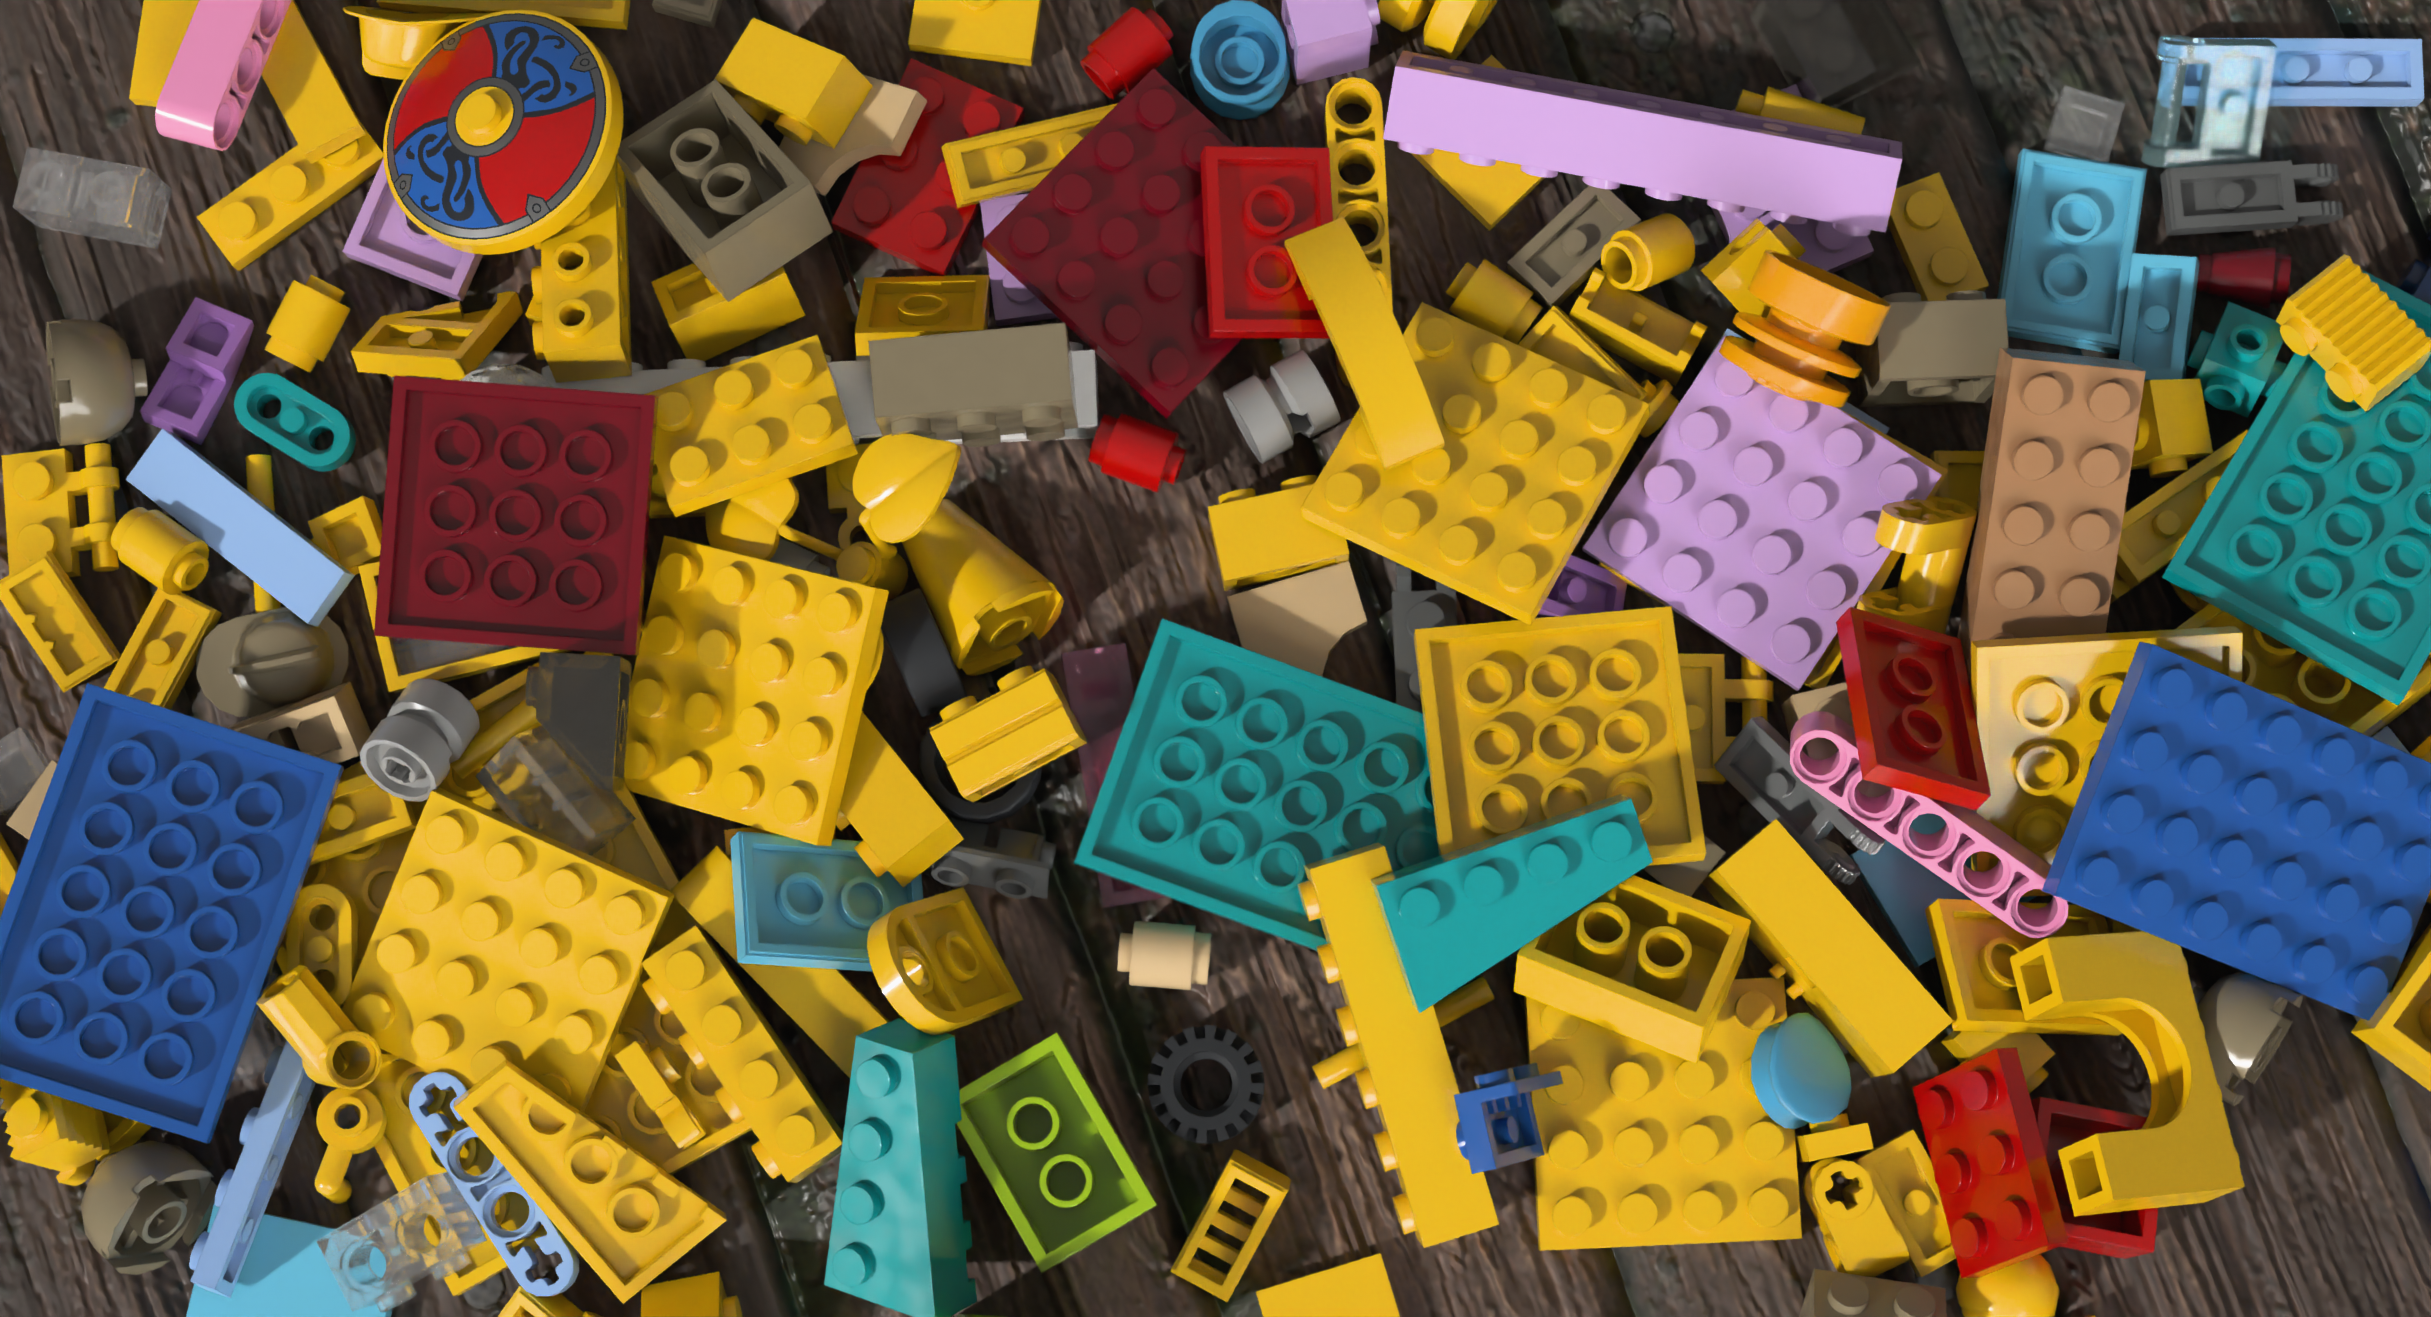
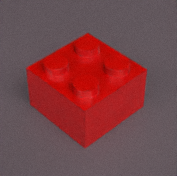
(2109, 1234)

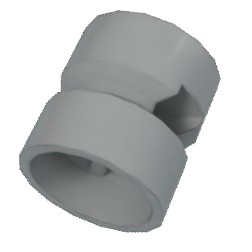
(1282, 406)
(419, 739)

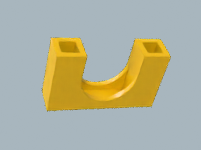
(2147, 995)

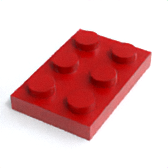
(908, 199)
(1249, 208)
(1912, 709)
(1990, 1163)

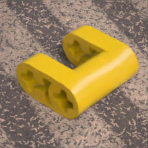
(1935, 544)

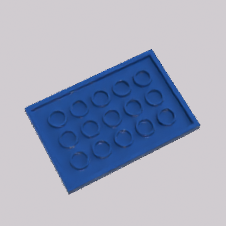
(2251, 833)
(153, 910)

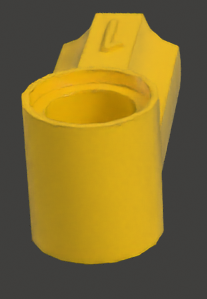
(317, 1027)

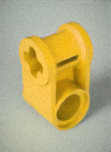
(1859, 1229)

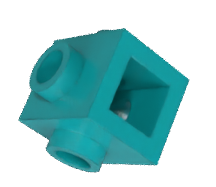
(2238, 359)

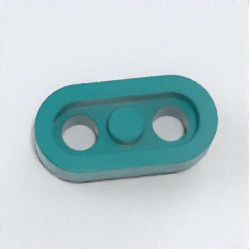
(297, 424)

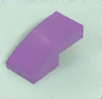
(200, 370)

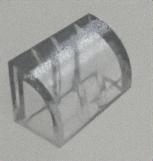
(551, 793)

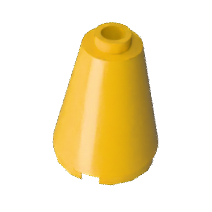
(979, 590)

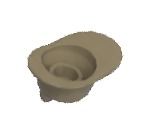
(269, 661)

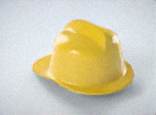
(399, 39)

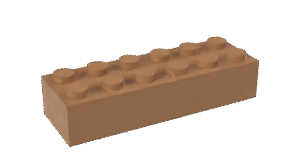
(2050, 496)

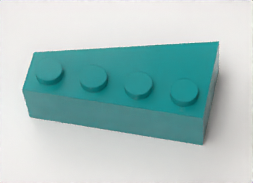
(1495, 896)
(899, 1177)

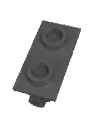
(1013, 868)

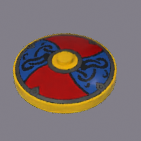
(503, 132)

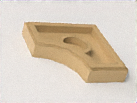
(878, 128)
(1299, 616)

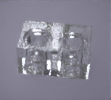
(92, 197)
(398, 1232)

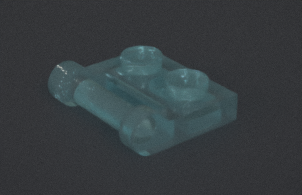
(2229, 103)

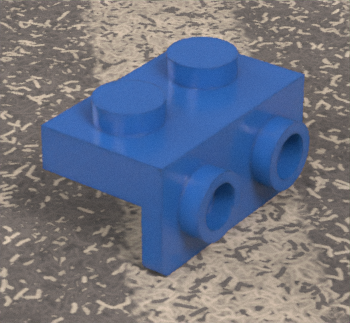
(1499, 1117)

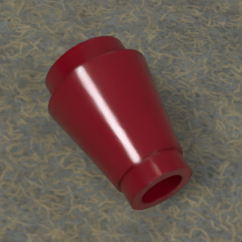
(2246, 276)

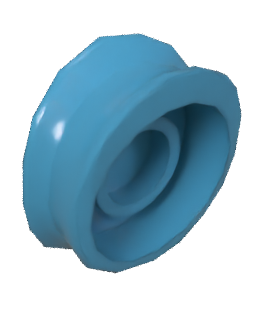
(1239, 60)
(1800, 1072)

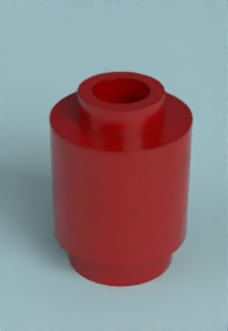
(1127, 51)
(1137, 452)

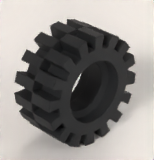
(1200, 1044)

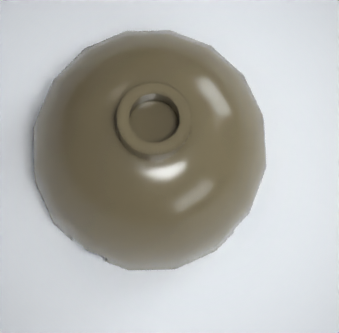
(91, 380)
(2243, 1027)
(145, 1203)

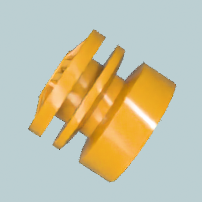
(1804, 329)

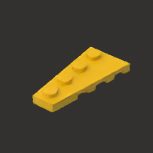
(595, 1188)

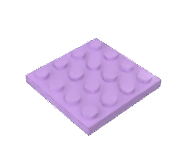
(1758, 517)

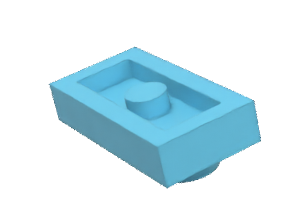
(2159, 314)

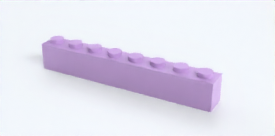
(1643, 143)

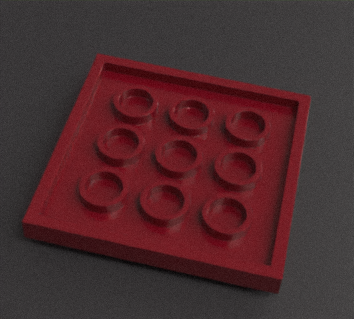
(1121, 243)
(516, 515)

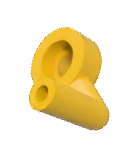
(346, 1142)

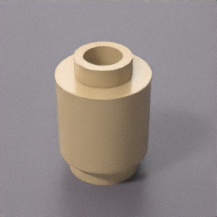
(1165, 955)

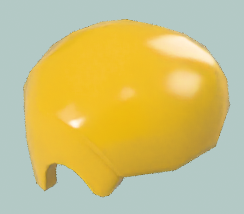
(2014, 1291)

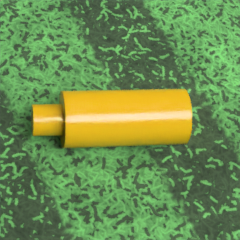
(1797, 109)

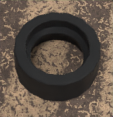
(921, 653)
(952, 802)

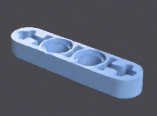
(486, 1189)

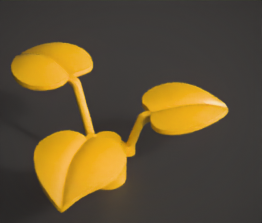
(896, 480)

